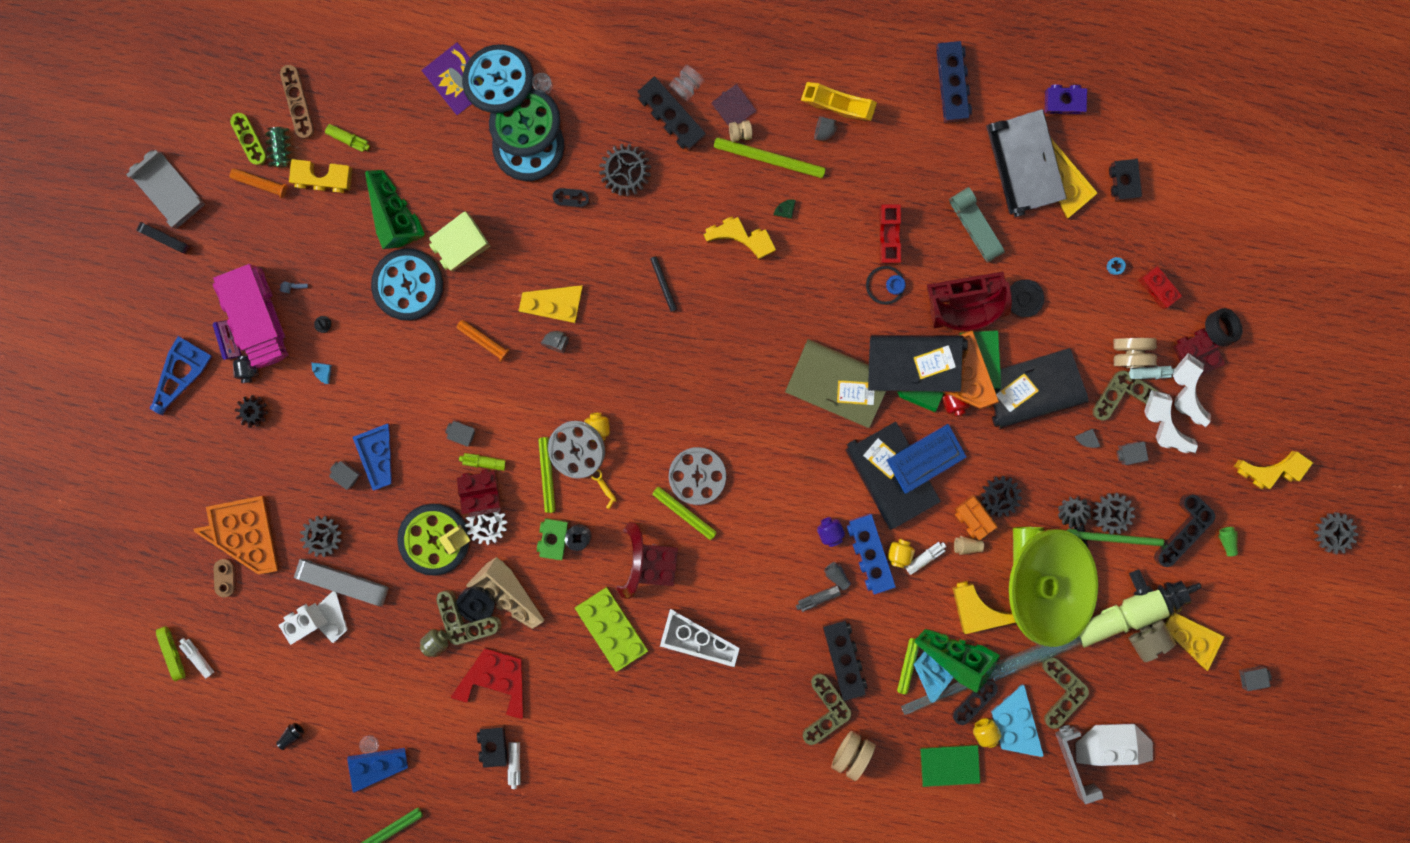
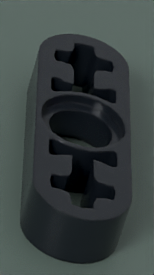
(163, 238)
(988, 695)

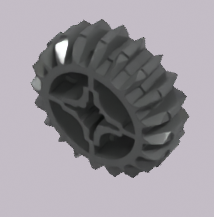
(633, 166)

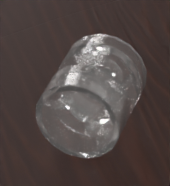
(686, 83)

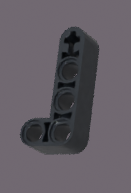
(1182, 533)

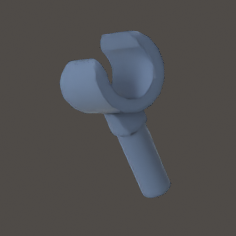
(286, 286)

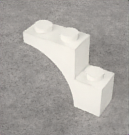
(1187, 401)
(1159, 409)

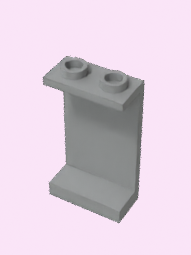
(166, 188)
(1090, 792)

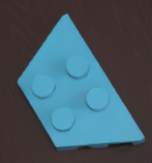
(1017, 724)

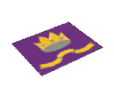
(446, 77)

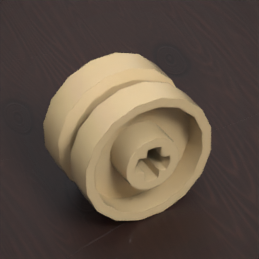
(1135, 352)
(853, 756)

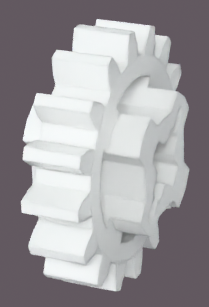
(491, 531)

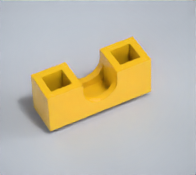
(303, 175)

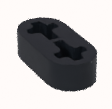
(572, 193)

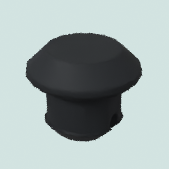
(322, 324)

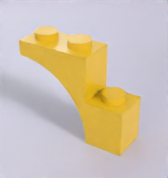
(838, 102)
(732, 229)
(1292, 467)

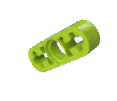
(247, 124)
(170, 653)

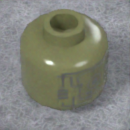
(434, 643)

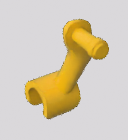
(606, 490)

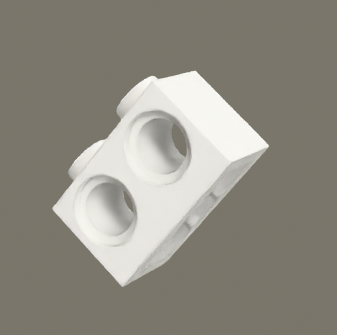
(302, 623)

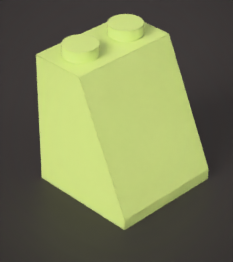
(458, 242)

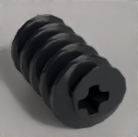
(578, 545)

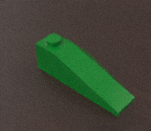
(391, 217)
(964, 662)

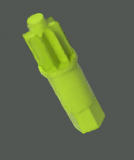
(347, 138)
(482, 461)

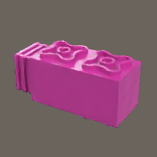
(251, 314)

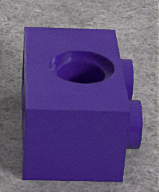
(1077, 97)

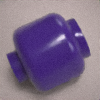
(830, 531)

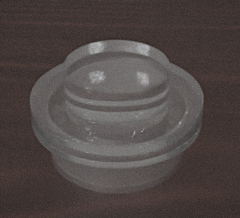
(369, 744)

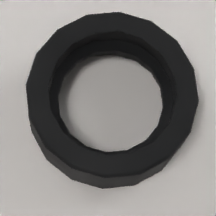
(1216, 333)

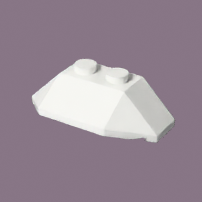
(1114, 746)

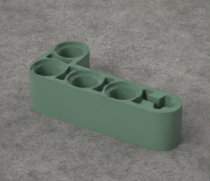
(976, 225)

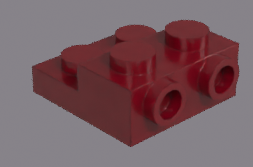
(1201, 348)
(478, 493)

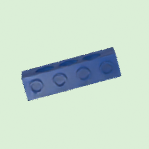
(885, 580)

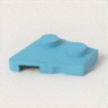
(932, 676)

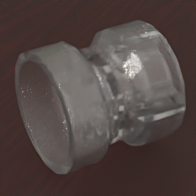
(542, 80)

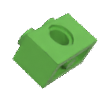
(556, 527)

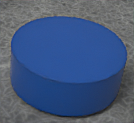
(895, 285)

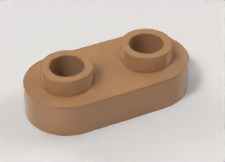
(226, 578)

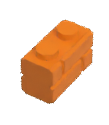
(975, 517)

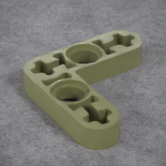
(1120, 389)
(459, 626)
(1070, 689)
(831, 715)

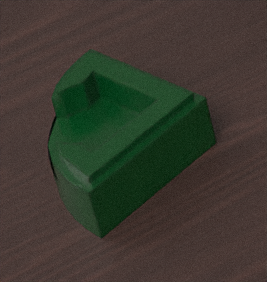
(785, 209)

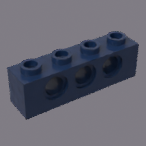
(950, 111)

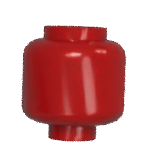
(955, 406)

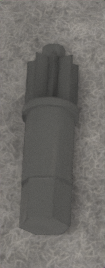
(818, 598)

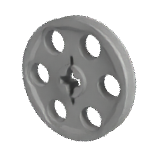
(572, 456)
(688, 481)

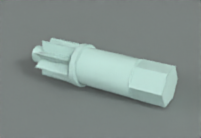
(1151, 372)

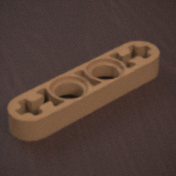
(298, 101)

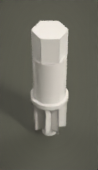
(926, 557)
(196, 658)
(514, 765)

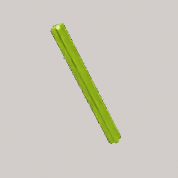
(769, 157)

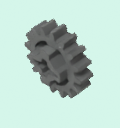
(1106, 518)
(1336, 540)
(325, 542)

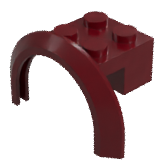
(650, 564)

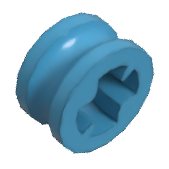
(1119, 261)

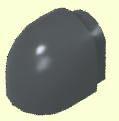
(825, 129)
(555, 341)

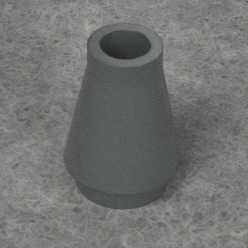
(837, 575)

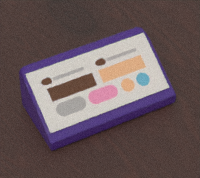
(226, 340)

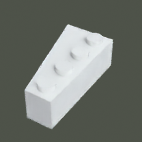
(692, 639)

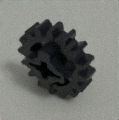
(1008, 500)

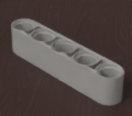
(341, 582)

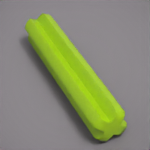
(908, 667)

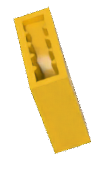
(974, 613)

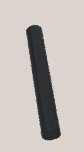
(663, 283)

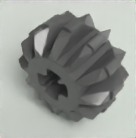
(1079, 507)

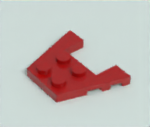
(496, 672)

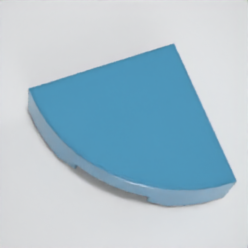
(322, 372)

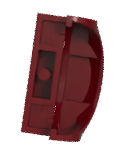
(968, 301)

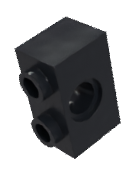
(1130, 169)
(494, 734)

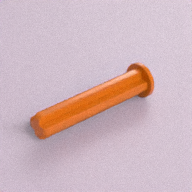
(259, 182)
(482, 340)

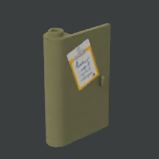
(835, 376)

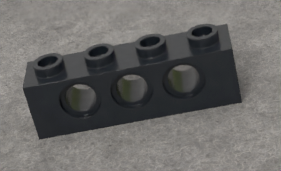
(655, 88)
(848, 689)

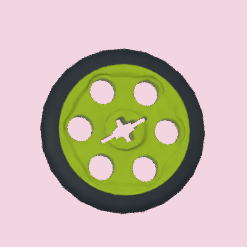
(407, 540)

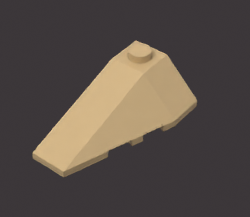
(507, 592)

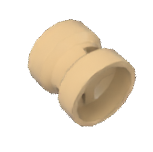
(740, 131)

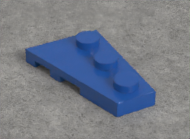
(376, 455)
(374, 767)

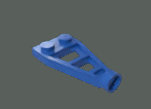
(189, 354)

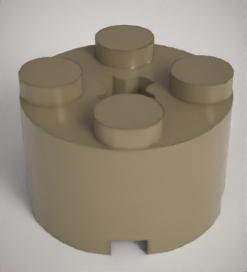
(1152, 641)

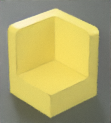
(454, 539)

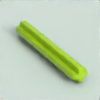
(547, 479)
(684, 513)

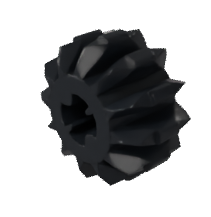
(248, 404)

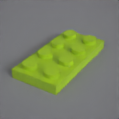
(611, 629)

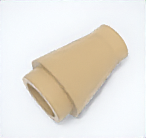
(967, 545)

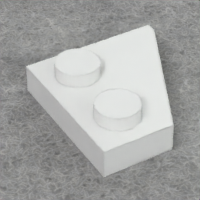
(333, 614)

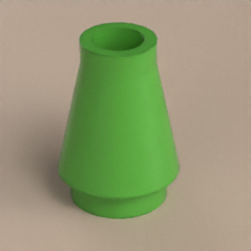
(1229, 540)

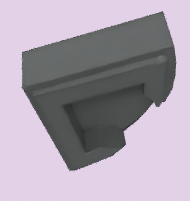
(1087, 439)

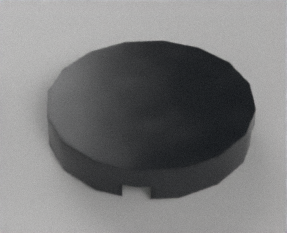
(1026, 298)
(475, 603)

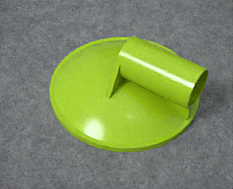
(1051, 585)

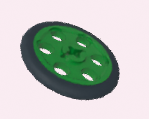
(536, 143)

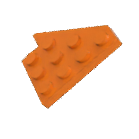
(976, 383)
(242, 532)

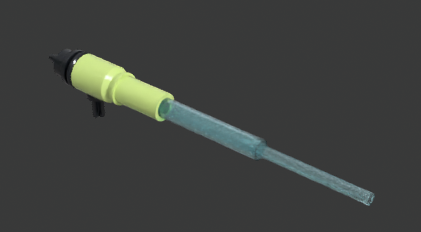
(1135, 612)

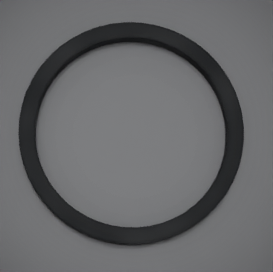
(868, 290)

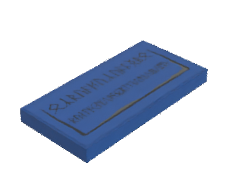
(926, 458)

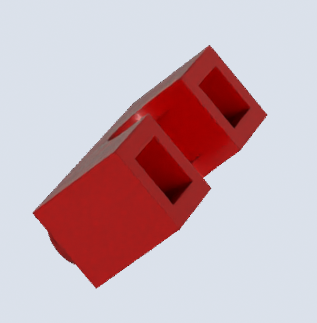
(889, 233)

